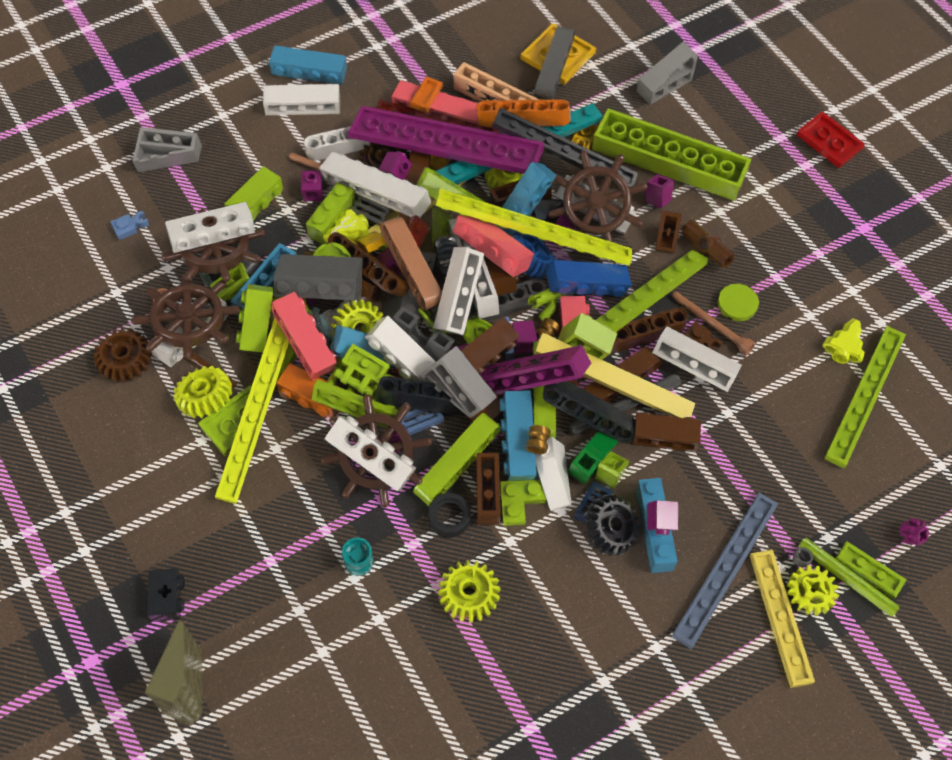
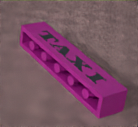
(537, 370)

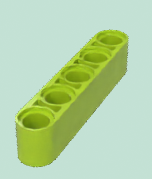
(434, 181)
(543, 412)
(457, 458)

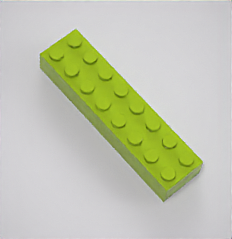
(671, 154)

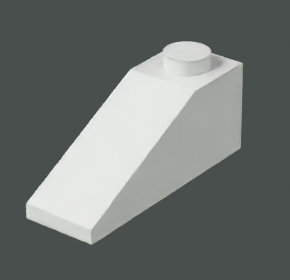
(554, 475)

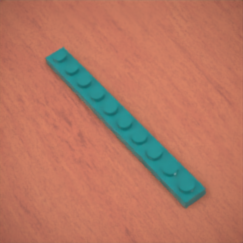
(580, 119)

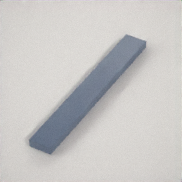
(724, 571)

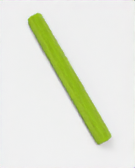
(850, 578)

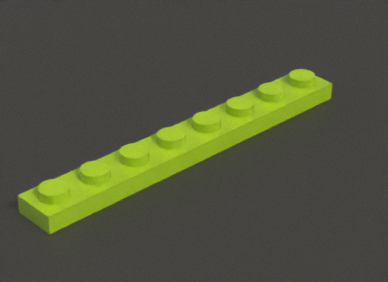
(653, 291)
(865, 397)

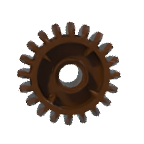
(109, 351)

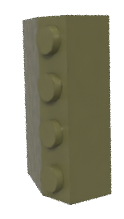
(178, 678)

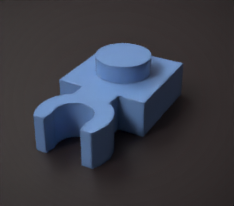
(126, 226)

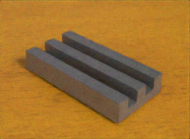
(358, 203)

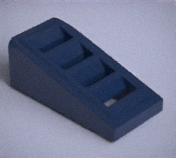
(580, 510)

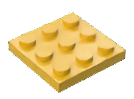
(578, 56)

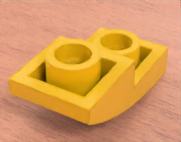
(585, 136)
(371, 241)

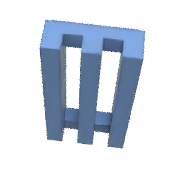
(425, 424)

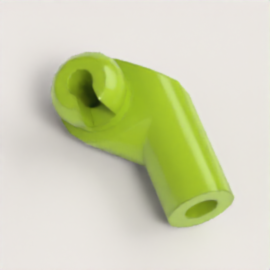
(548, 310)

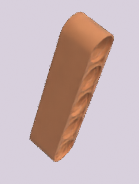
(411, 263)

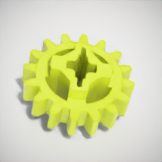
(823, 597)

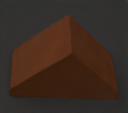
(668, 231)

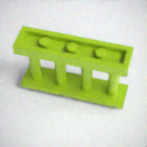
(346, 399)

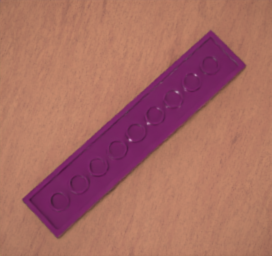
(445, 140)

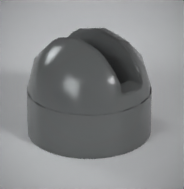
(802, 557)

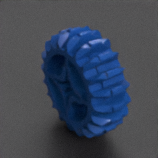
(542, 255)

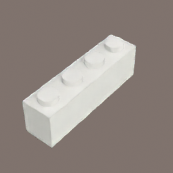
(301, 99)
(458, 290)
(399, 349)
(697, 359)

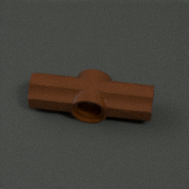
(714, 249)

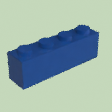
(588, 278)

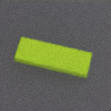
(871, 570)

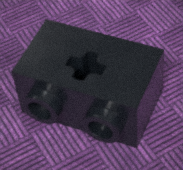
(159, 584)

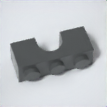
(435, 345)

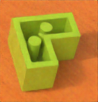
(592, 335)

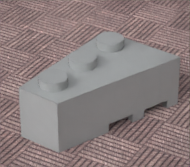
(668, 74)
(165, 149)
(460, 382)

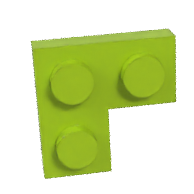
(515, 495)

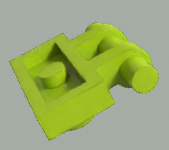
(365, 364)

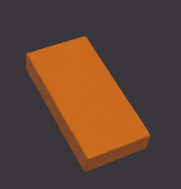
(426, 94)

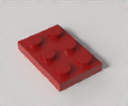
(830, 139)

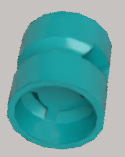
(357, 551)

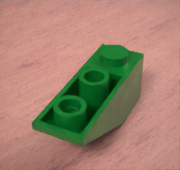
(590, 457)

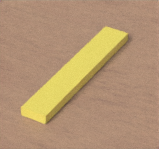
(781, 619)

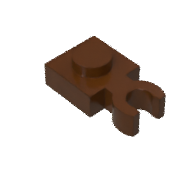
(703, 336)

